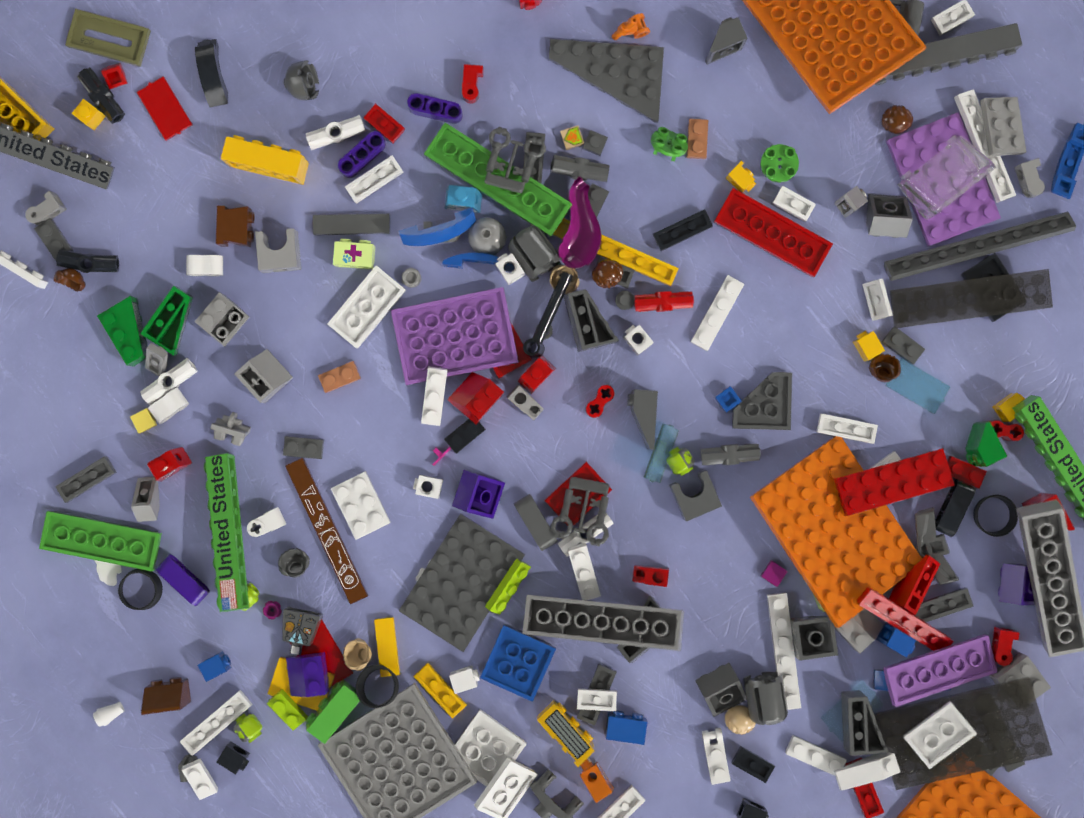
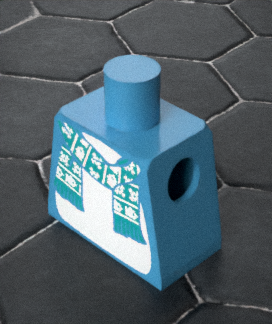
(463, 198)

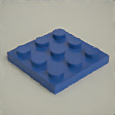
(518, 662)

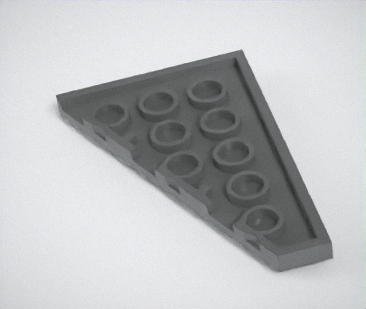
(621, 70)

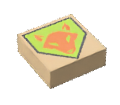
(572, 137)

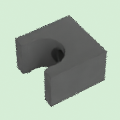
(701, 503)

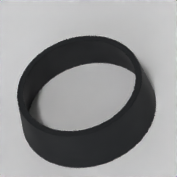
(1013, 517)
(157, 585)
(361, 682)

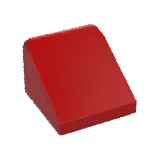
(114, 76)

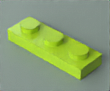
(508, 586)

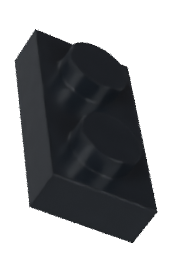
(464, 435)
(753, 764)

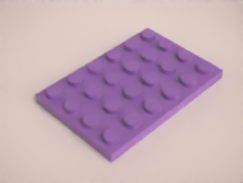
(969, 210)
(455, 334)

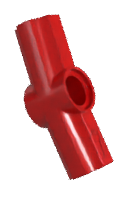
(663, 301)

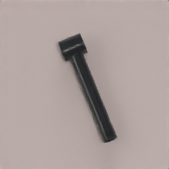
(548, 316)

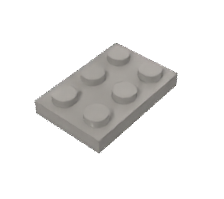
(1003, 126)

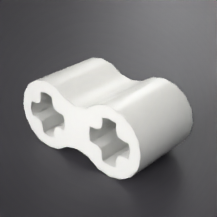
(204, 265)
(168, 405)

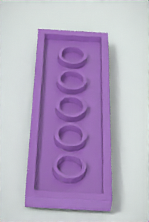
(940, 670)

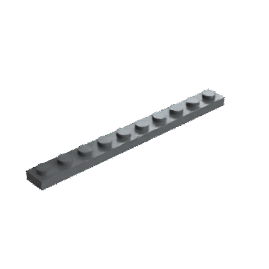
(979, 246)

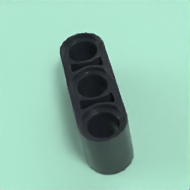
(954, 508)

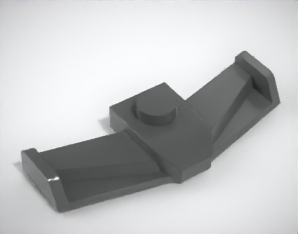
(933, 545)

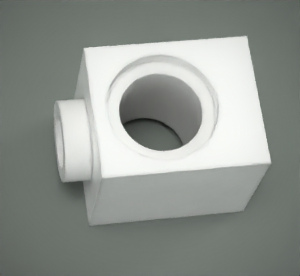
(513, 276)
(646, 340)
(436, 483)
(464, 679)

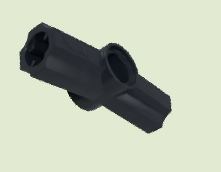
(75, 261)

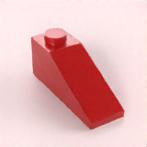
(913, 588)

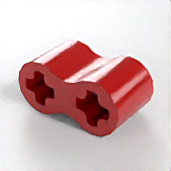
(599, 401)
(1004, 430)

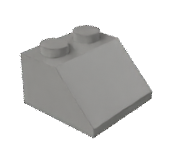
(860, 630)

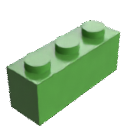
(332, 711)

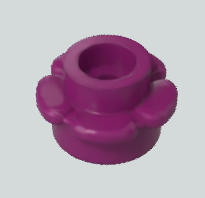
(267, 610)

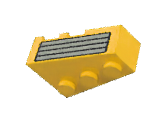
(567, 732)

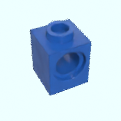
(215, 666)

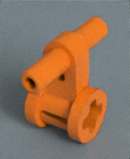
(634, 25)

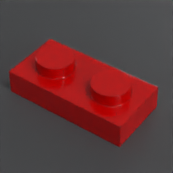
(384, 123)
(966, 472)

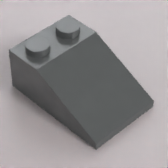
(644, 411)

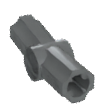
(579, 167)
(730, 454)

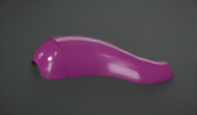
(584, 233)

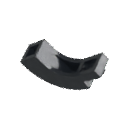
(210, 73)

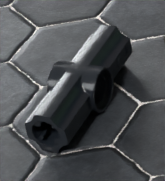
(101, 95)

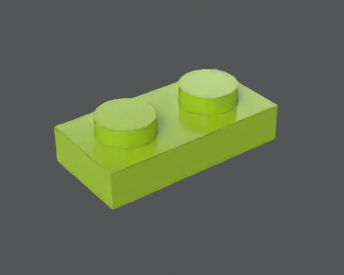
(287, 709)

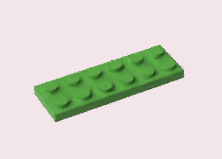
(100, 540)

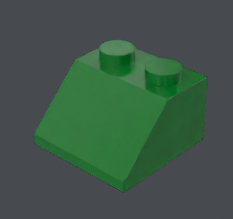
(984, 445)

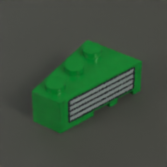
(169, 321)
(124, 329)

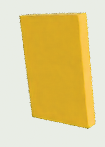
(281, 681)

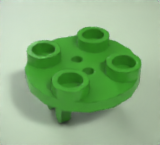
(669, 143)
(789, 163)

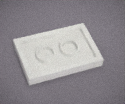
(360, 505)
(939, 734)
(505, 789)

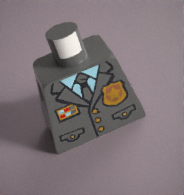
(300, 628)

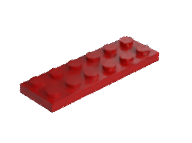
(773, 232)
(894, 482)

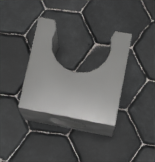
(278, 260)

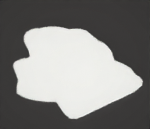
(108, 572)

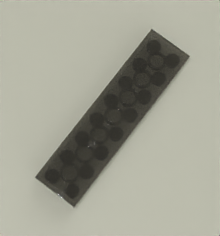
(971, 298)

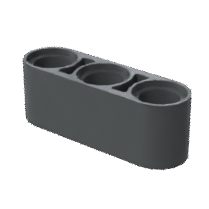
(535, 522)

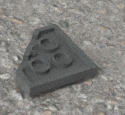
(767, 405)

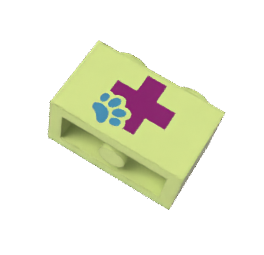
(354, 255)

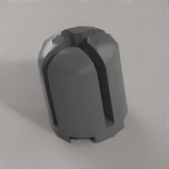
(533, 252)
(766, 698)

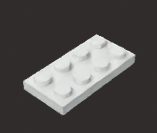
(366, 307)

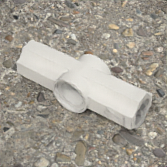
(322, 136)
(159, 388)
(575, 538)

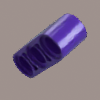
(426, 104)
(364, 145)
(182, 580)

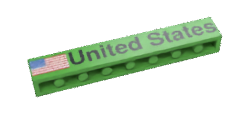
(1054, 447)
(226, 533)

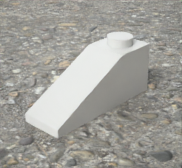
(867, 770)

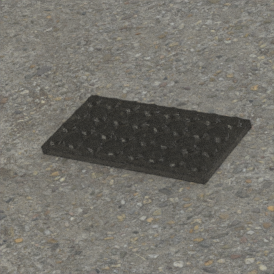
(1005, 725)

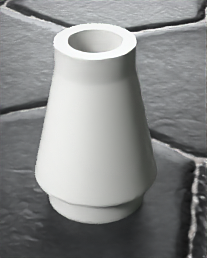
(106, 714)

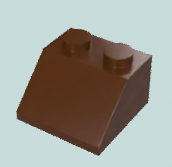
(165, 696)

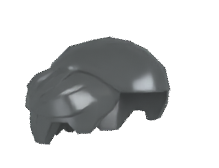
(293, 563)

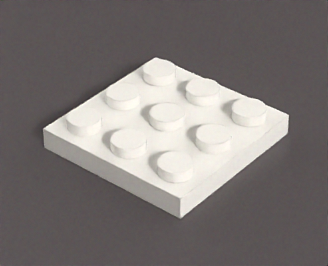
(487, 745)

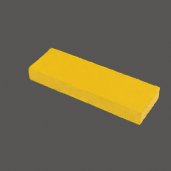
(387, 645)
(440, 690)

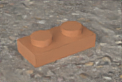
(697, 138)
(339, 377)

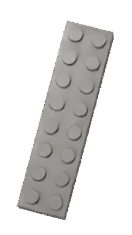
(1052, 577)
(603, 622)

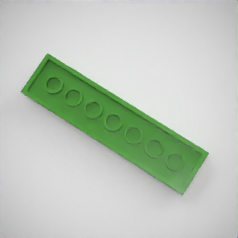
(469, 162)

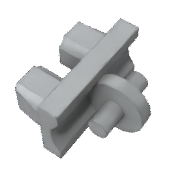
(230, 426)

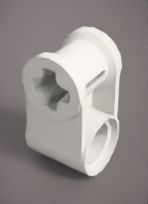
(269, 522)

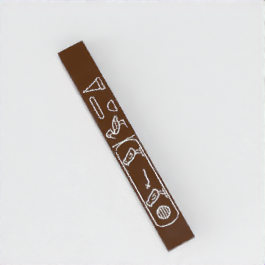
(326, 531)

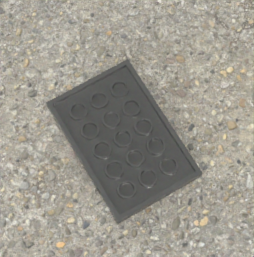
(460, 582)

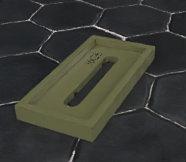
(88, 21)

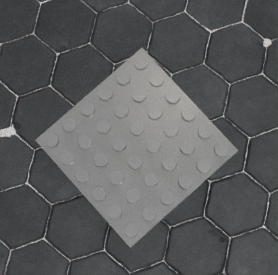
(398, 759)

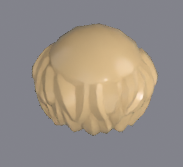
(557, 270)
(357, 654)
(738, 720)

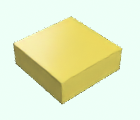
(143, 421)

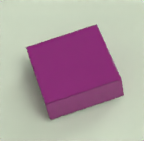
(774, 573)

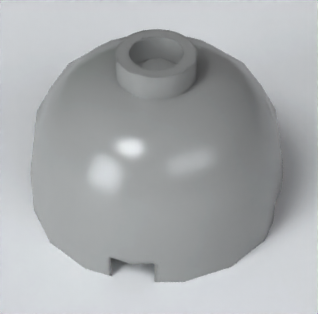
(487, 236)

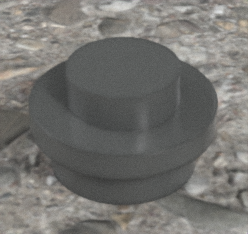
(624, 300)

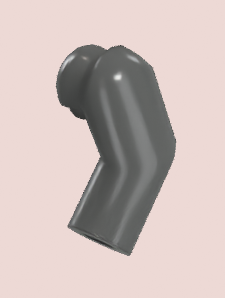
(187, 759)

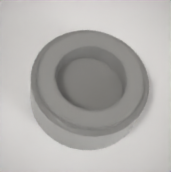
(411, 277)

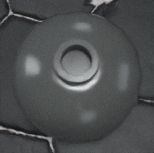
(301, 80)

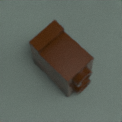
(234, 226)

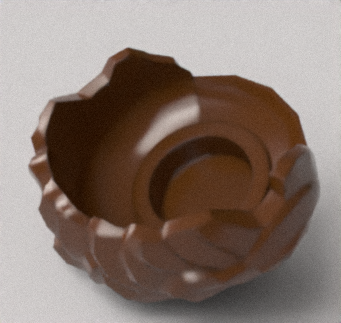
(897, 119)
(607, 273)
(70, 278)
(885, 367)

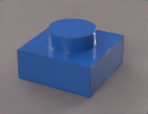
(728, 399)

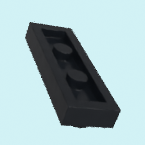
(682, 230)

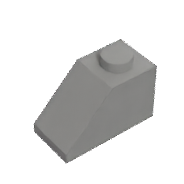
(851, 201)
(146, 499)

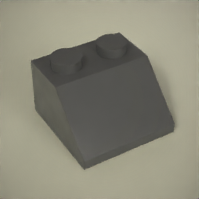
(728, 40)
(888, 216)
(813, 637)
(721, 689)

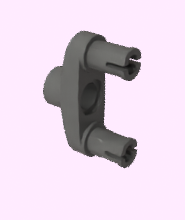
(547, 805)

